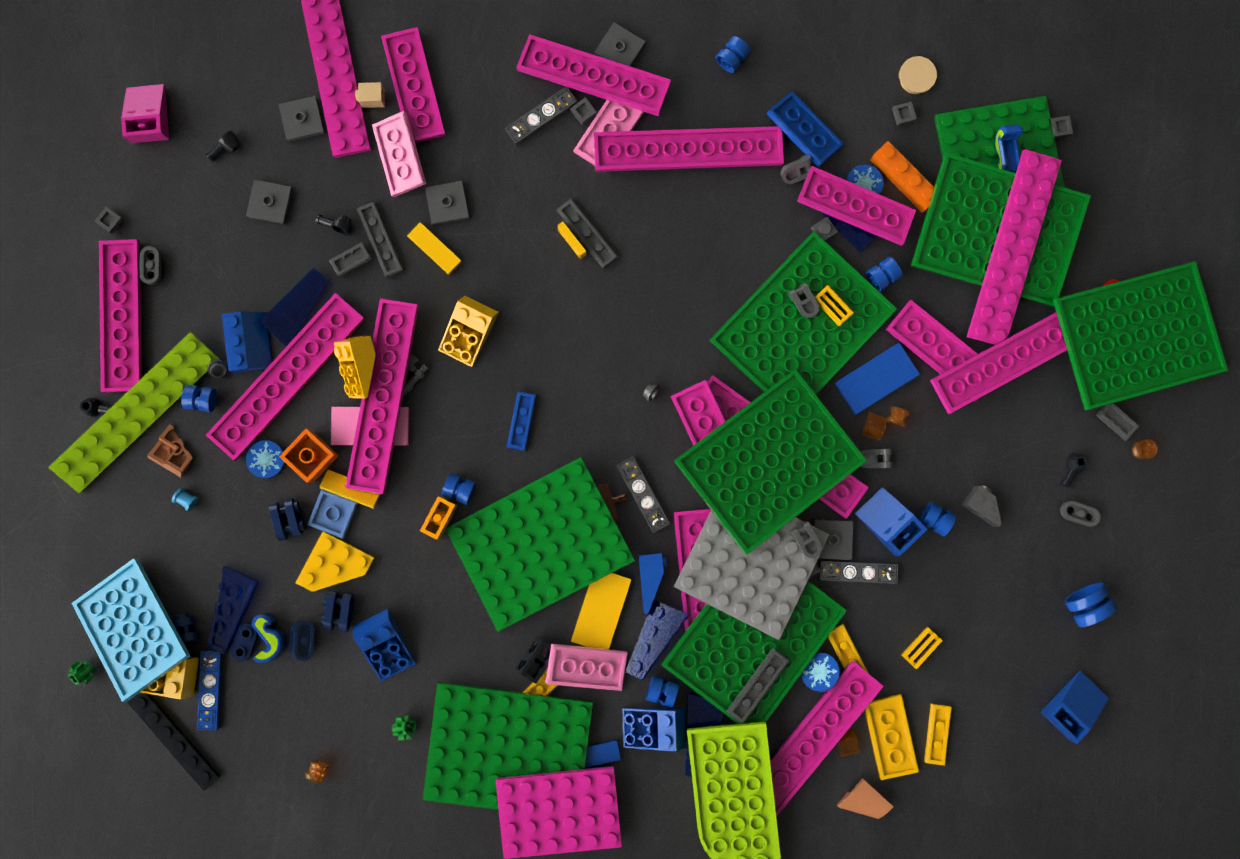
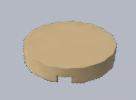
(917, 75)

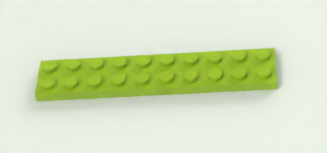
(133, 413)

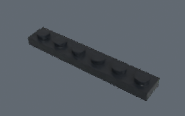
(174, 740)

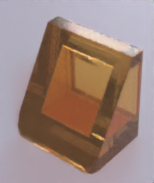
(874, 426)
(848, 744)

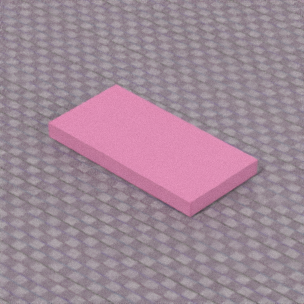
(610, 118)
(399, 154)
(345, 422)
(586, 667)

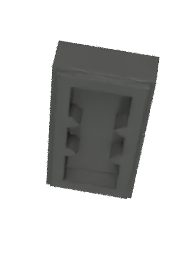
(350, 259)
(1117, 421)

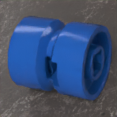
(735, 51)
(886, 272)
(203, 398)
(458, 488)
(940, 520)
(662, 692)

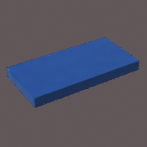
(805, 128)
(876, 378)

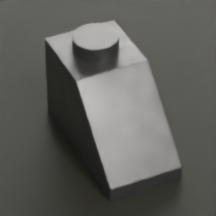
(983, 504)

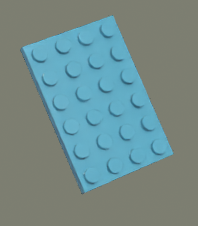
(130, 630)

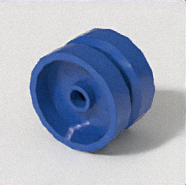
(1091, 604)

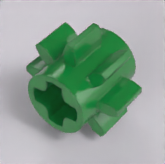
(81, 672)
(404, 728)

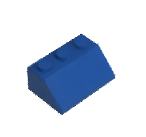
(246, 342)

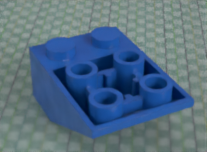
(890, 522)
(383, 645)
(1076, 707)
(654, 728)

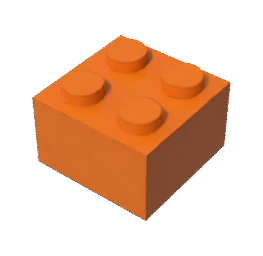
(309, 456)

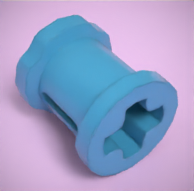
(185, 499)

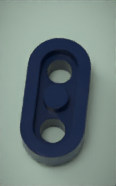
(245, 643)

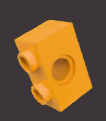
(439, 518)

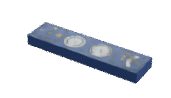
(209, 690)

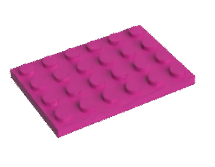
(558, 812)

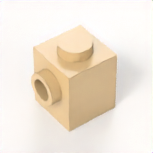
(370, 95)

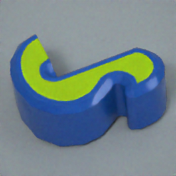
(1007, 147)
(271, 636)

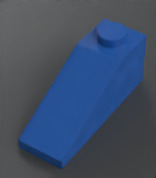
(651, 573)

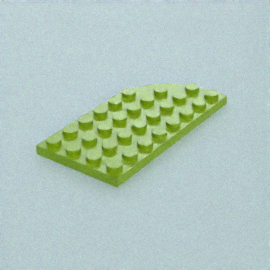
(734, 791)

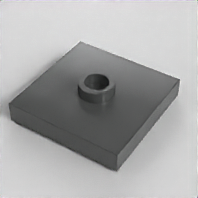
(620, 45)
(301, 118)
(269, 202)
(447, 202)
(839, 540)

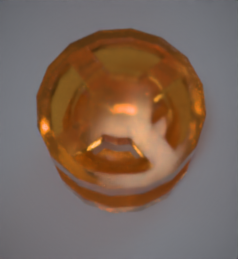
(898, 416)
(1150, 449)
(316, 771)

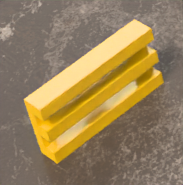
(571, 240)
(844, 317)
(931, 648)

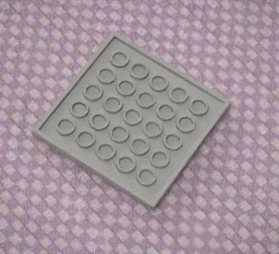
(750, 587)

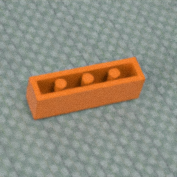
(903, 176)

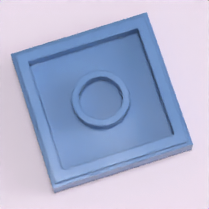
(332, 514)

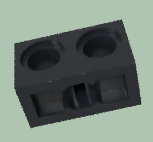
(535, 660)

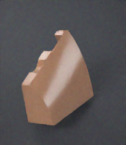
(171, 453)
(865, 801)

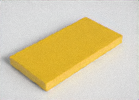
(601, 611)
(891, 737)

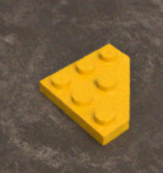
(333, 563)

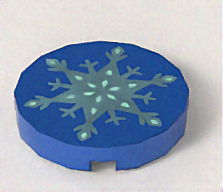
(866, 177)
(264, 459)
(821, 673)

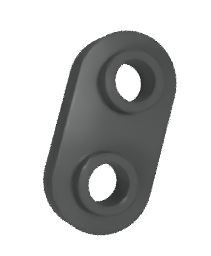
(150, 266)
(1079, 513)

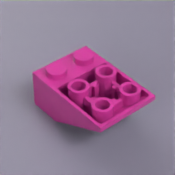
(145, 114)

